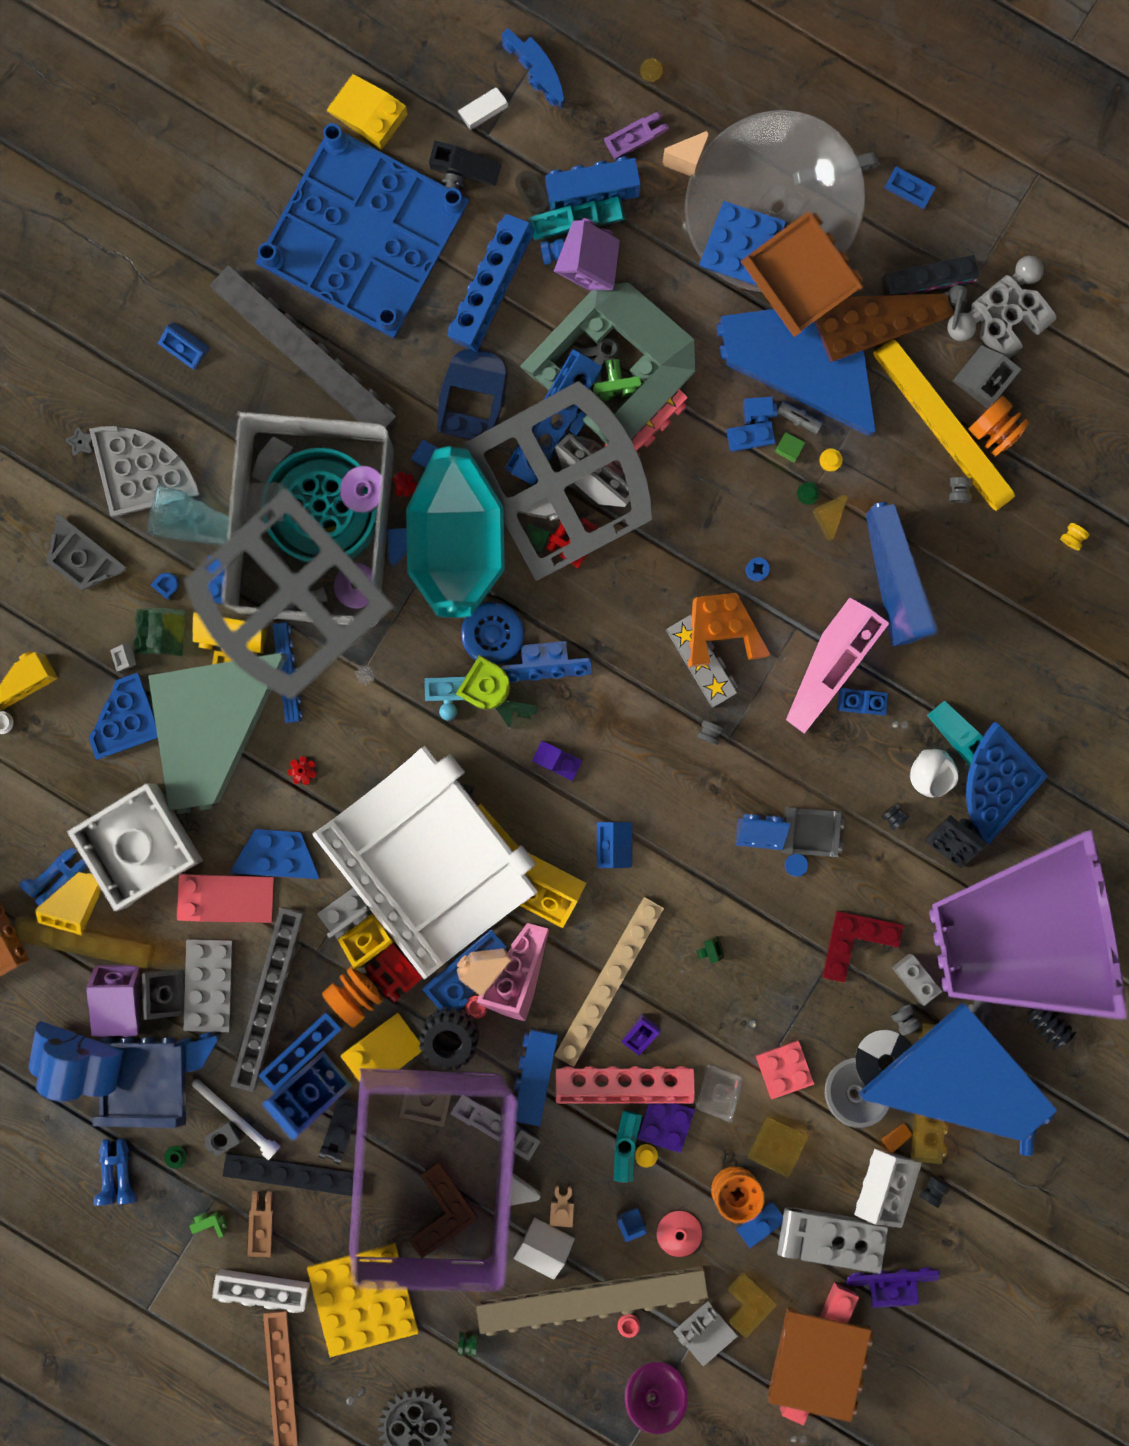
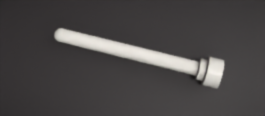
(267, 1146)

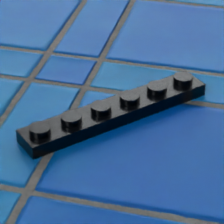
(288, 1174)

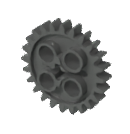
(429, 1412)

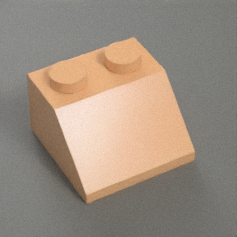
(482, 968)

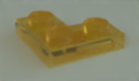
(755, 1305)

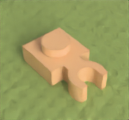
(562, 1211)

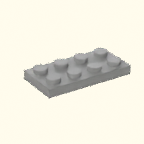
(208, 985)

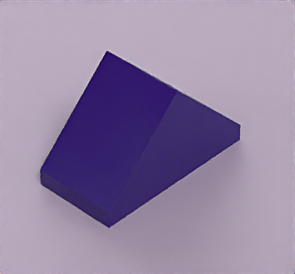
(641, 1034)

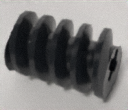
(1051, 1025)

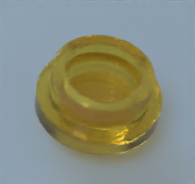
(651, 70)

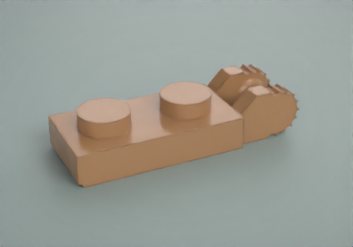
(260, 1227)

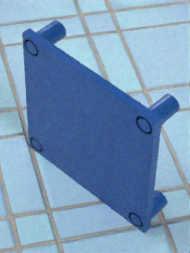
(362, 231)

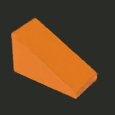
(896, 1138)

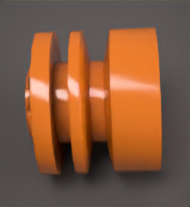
(999, 426)
(354, 995)
(744, 1204)

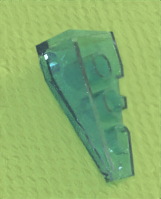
(185, 519)

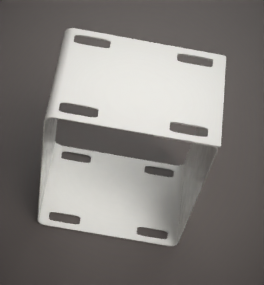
(250, 425)

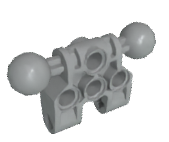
(984, 309)

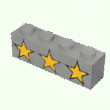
(711, 677)

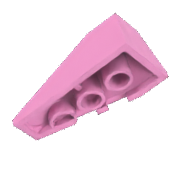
(516, 984)

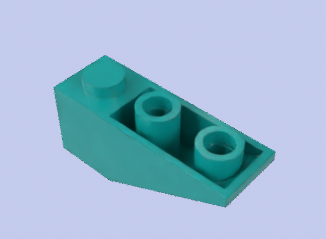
(956, 730)

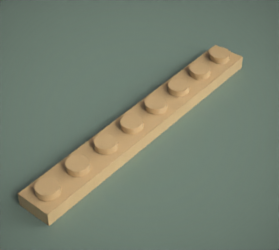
(608, 981)

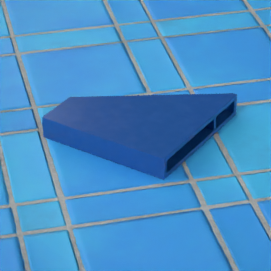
(798, 366)
(897, 578)
(963, 1079)

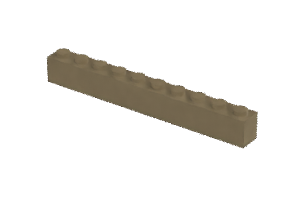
(591, 1299)

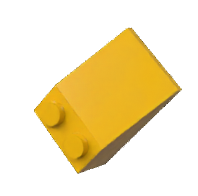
(368, 111)
(25, 678)
(384, 1048)

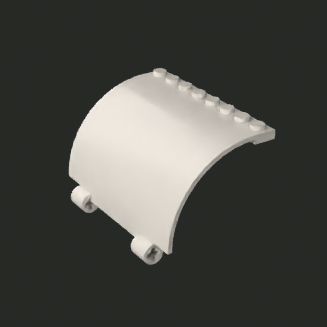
(427, 861)

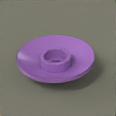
(353, 486)
(346, 594)

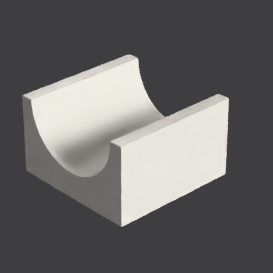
(134, 846)

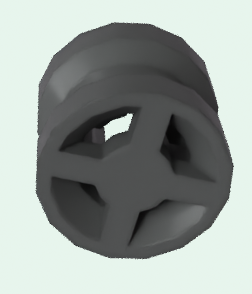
(710, 732)

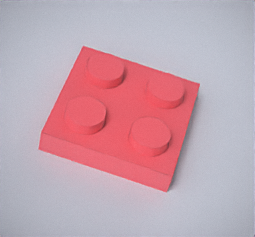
(784, 1069)

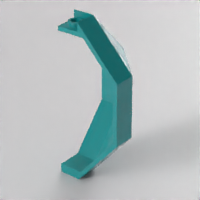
(454, 534)

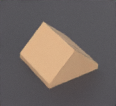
(686, 154)

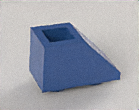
(199, 1051)

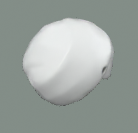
(934, 773)

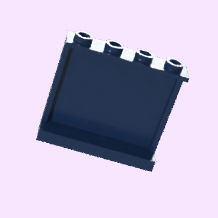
(148, 1085)

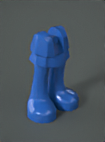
(35, 886)
(125, 1193)

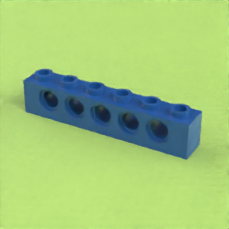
(502, 274)
(574, 365)

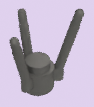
(957, 299)
(983, 1012)

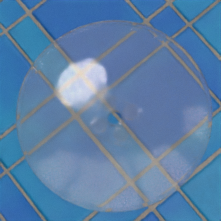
(775, 160)

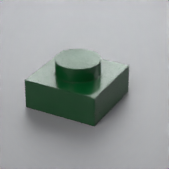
(537, 537)

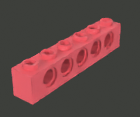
(615, 1093)

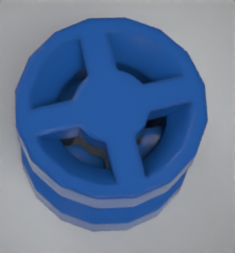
(754, 572)

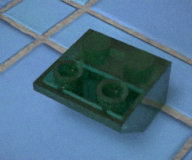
(159, 631)

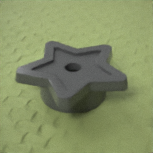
(76, 447)

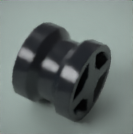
(895, 816)

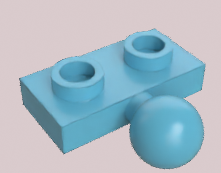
(444, 690)

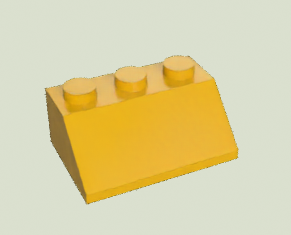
(205, 641)
(556, 892)

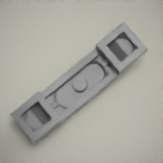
(489, 1122)

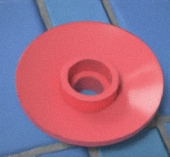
(679, 1222)

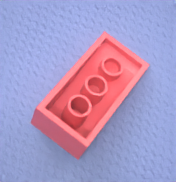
(225, 898)

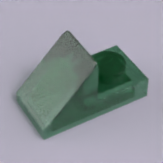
(508, 707)

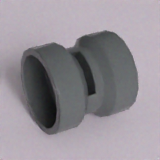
(960, 490)
(906, 1020)

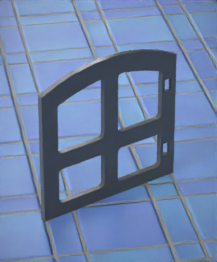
(552, 483)
(293, 589)

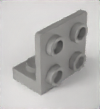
(342, 912)

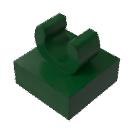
(711, 950)

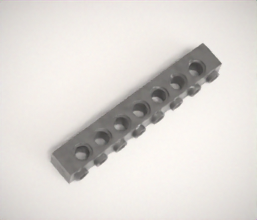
(268, 999)

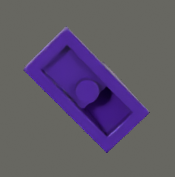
(557, 760)

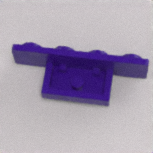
(893, 1288)

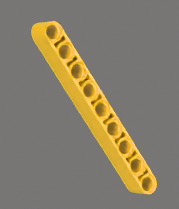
(944, 424)

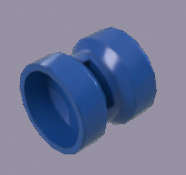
(551, 251)

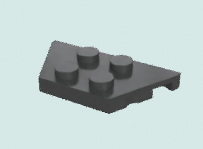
(80, 557)

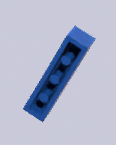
(301, 1051)
(535, 1076)

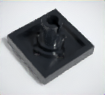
(956, 841)

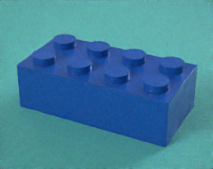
(593, 183)

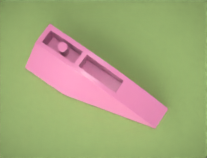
(834, 660)

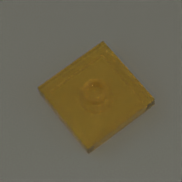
(777, 1146)

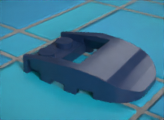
(478, 373)

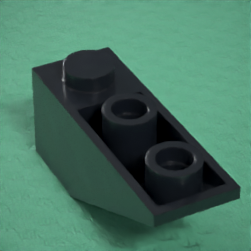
(461, 162)

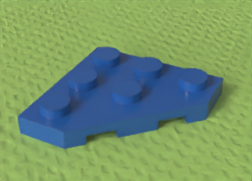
(124, 720)

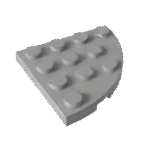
(134, 466)

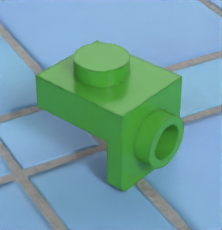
(205, 1221)

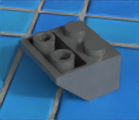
(986, 375)

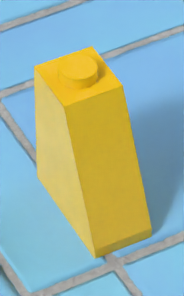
(71, 904)

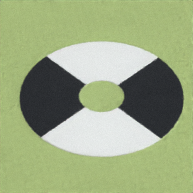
(873, 1047)

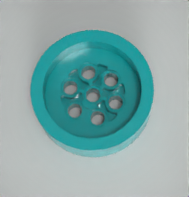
(322, 466)

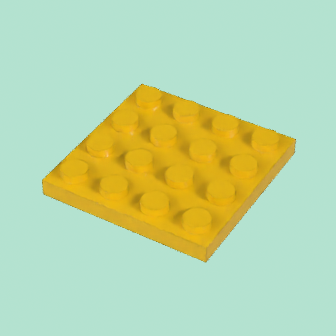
(358, 1315)

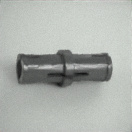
(799, 417)

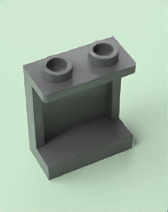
(813, 832)

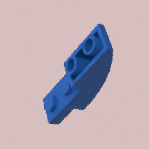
(542, 73)

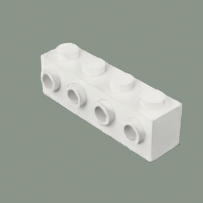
(261, 1290)

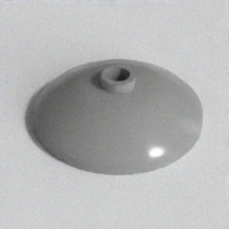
(849, 1110)

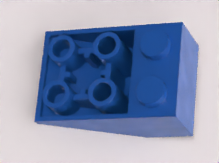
(761, 834)

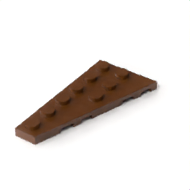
(873, 320)

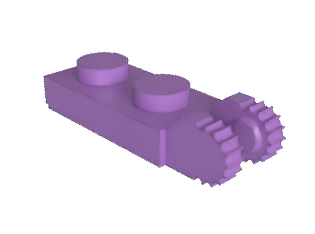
(634, 136)

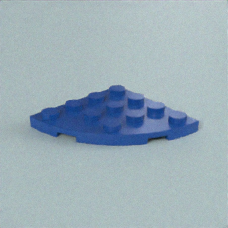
(999, 782)

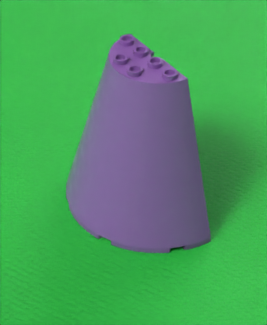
(1035, 935)

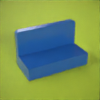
(614, 844)

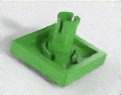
(616, 384)

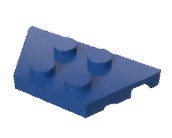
(276, 855)

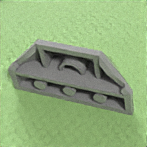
(604, 485)

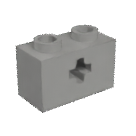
(916, 979)

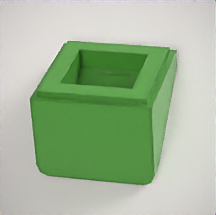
(789, 447)

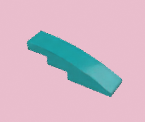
(559, 221)

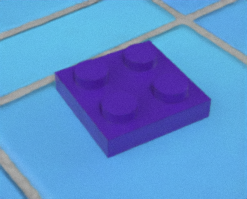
(666, 1125)

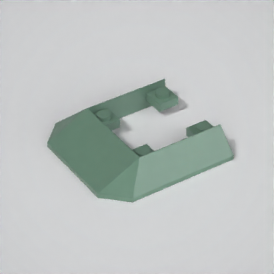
(666, 350)

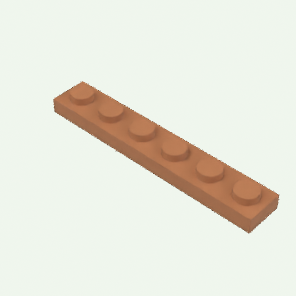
(280, 1378)

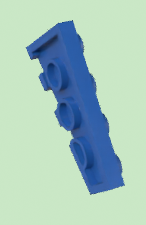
(447, 988)

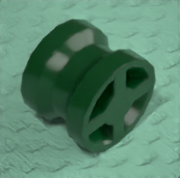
(467, 1344)

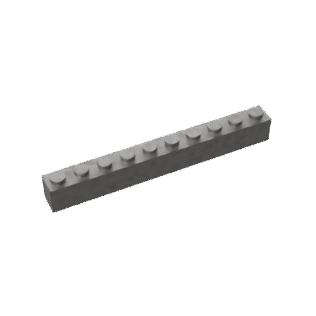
(301, 350)

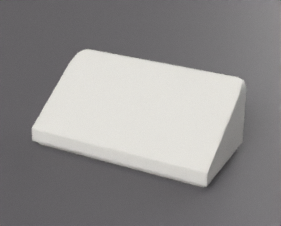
(483, 108)

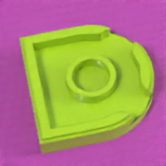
(485, 685)

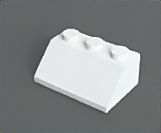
(887, 1189)

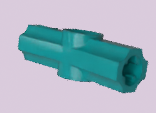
(627, 1131)

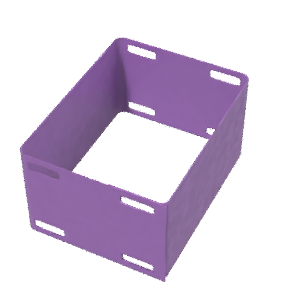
(432, 1272)

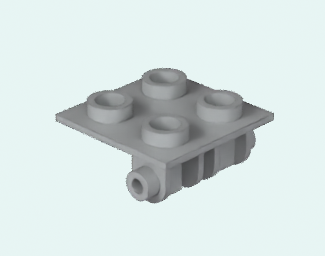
(705, 1333)

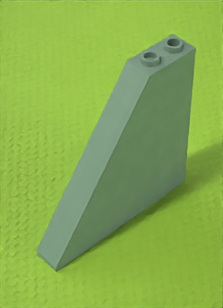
(204, 727)

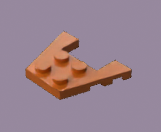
(721, 619)

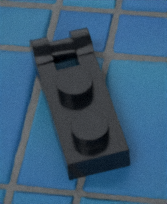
(339, 1129)

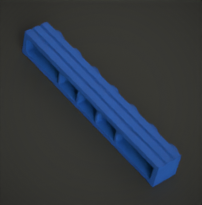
(283, 645)

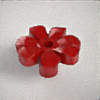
(404, 484)
(307, 770)

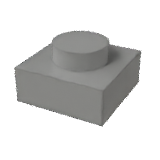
(123, 657)

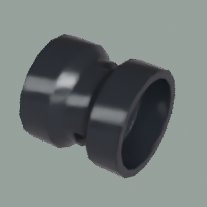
(934, 1192)

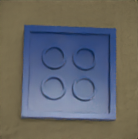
(734, 237)

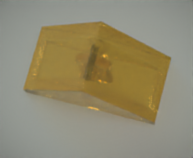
(829, 516)

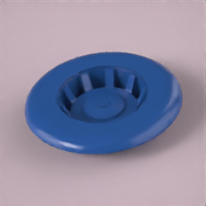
(493, 633)

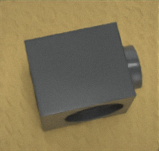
(231, 1133)

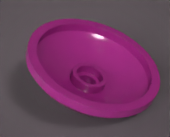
(667, 1400)

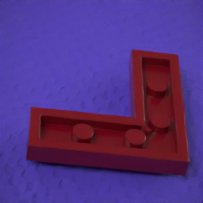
(842, 936)

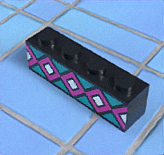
(931, 277)

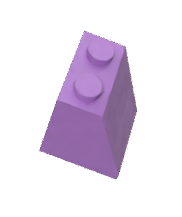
(589, 256)
(115, 1000)

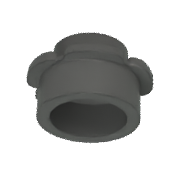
(453, 181)

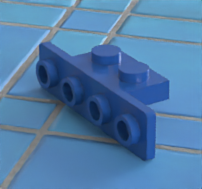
(546, 661)

